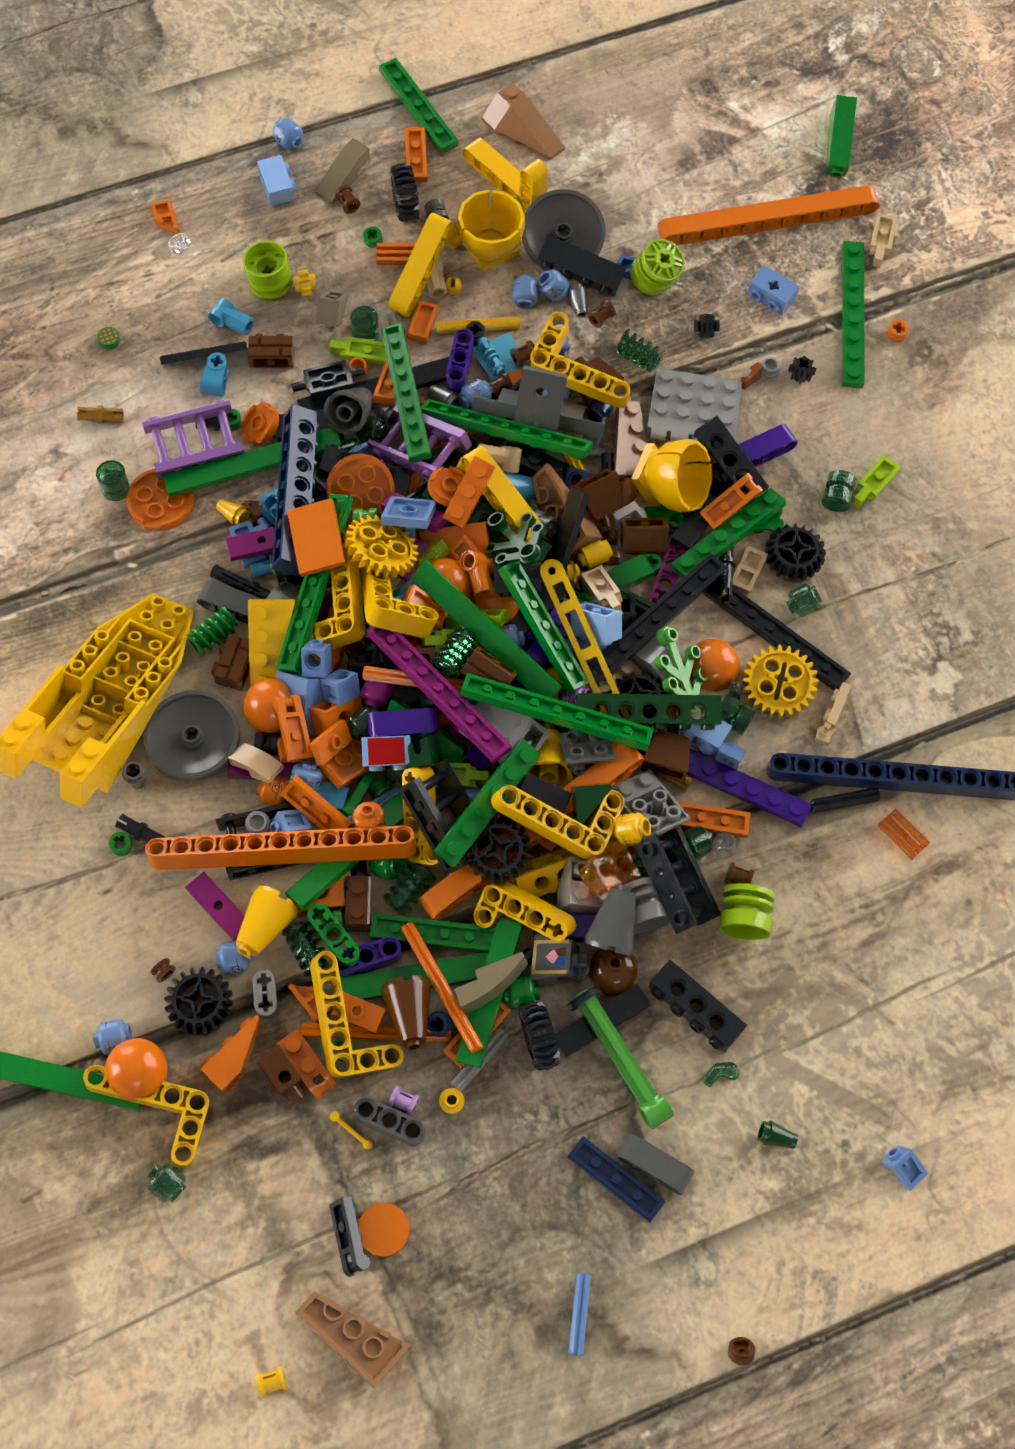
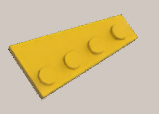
(267, 631)

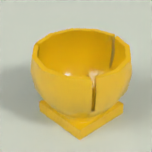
(492, 232)
(669, 480)

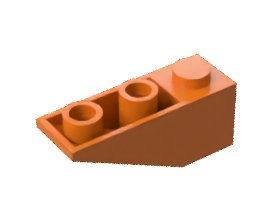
(230, 1062)

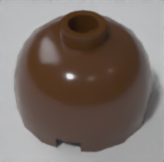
(613, 980)

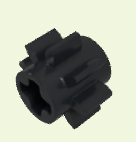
(706, 325)
(802, 369)

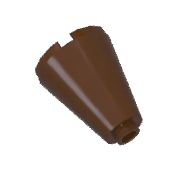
(408, 1008)

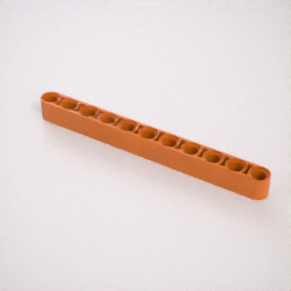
(769, 215)
(281, 847)
(464, 882)

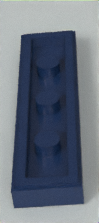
(616, 1179)

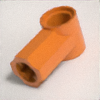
(477, 567)

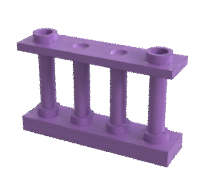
(437, 431)
(188, 459)

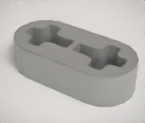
(271, 994)

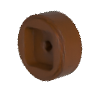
(741, 1351)

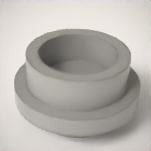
(771, 367)
(257, 822)

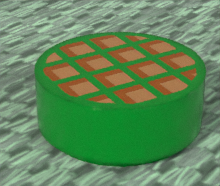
(108, 338)

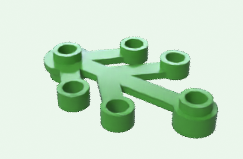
(680, 673)

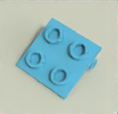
(495, 355)

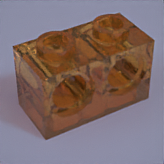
(608, 871)

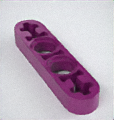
(665, 574)

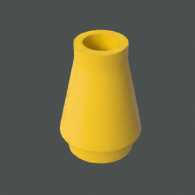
(233, 512)

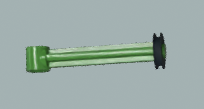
(652, 1107)

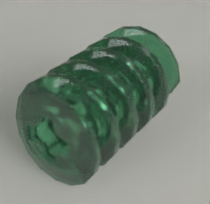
(638, 352)
(455, 652)
(408, 887)
(304, 945)

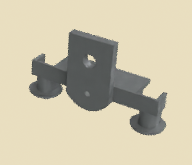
(543, 412)

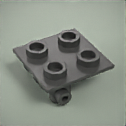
(584, 748)

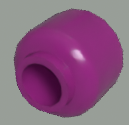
(377, 693)

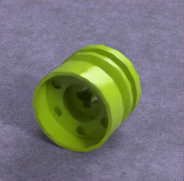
(657, 267)
(267, 270)
(747, 911)

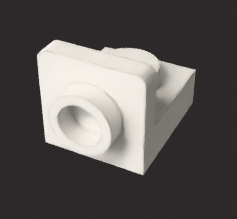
(629, 511)

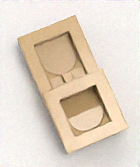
(749, 568)
(257, 762)

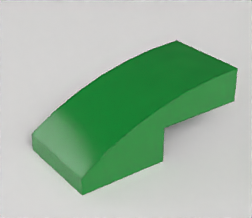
(631, 572)

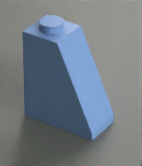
(307, 688)

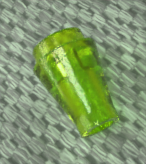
(435, 551)

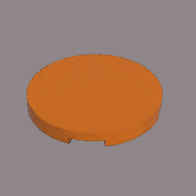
(363, 479)
(151, 505)

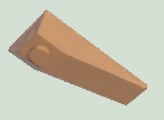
(517, 118)
(552, 496)

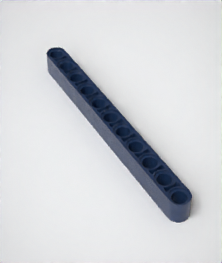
(886, 780)

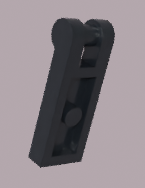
(348, 1236)

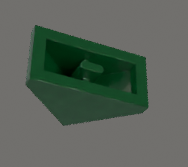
(586, 799)

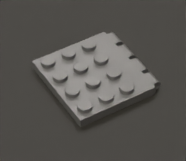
(688, 401)

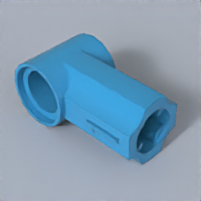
(225, 314)

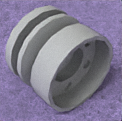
(648, 908)

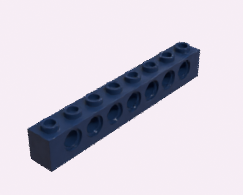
(294, 480)

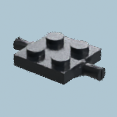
(327, 379)

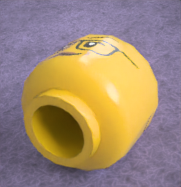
(631, 828)

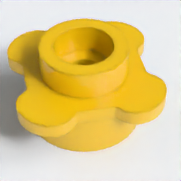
(573, 572)

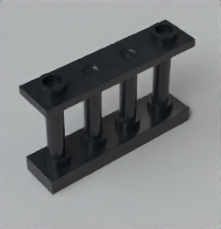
(428, 813)
(231, 821)
(677, 879)

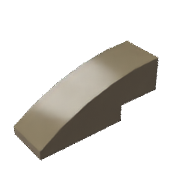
(343, 169)
(491, 982)

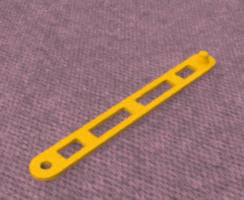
(567, 606)

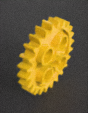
(380, 547)
(800, 687)

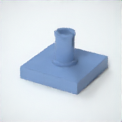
(408, 513)

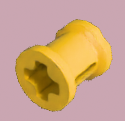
(271, 1381)

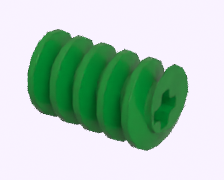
(212, 630)

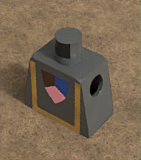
(556, 961)

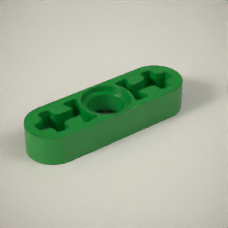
(317, 925)

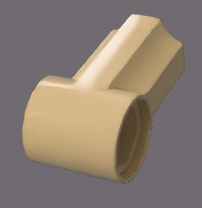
(436, 283)
(506, 457)

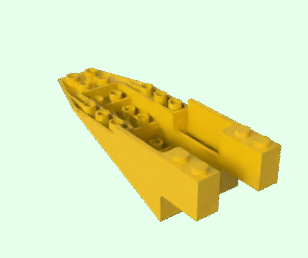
(100, 700)

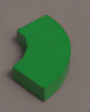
(359, 794)

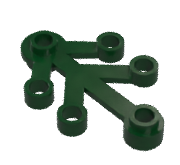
(528, 552)

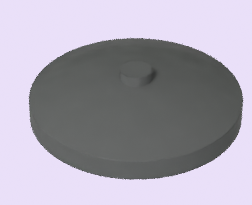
(566, 217)
(191, 735)

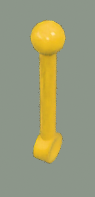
(335, 1117)

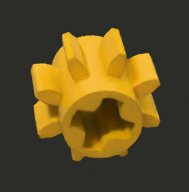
(304, 282)

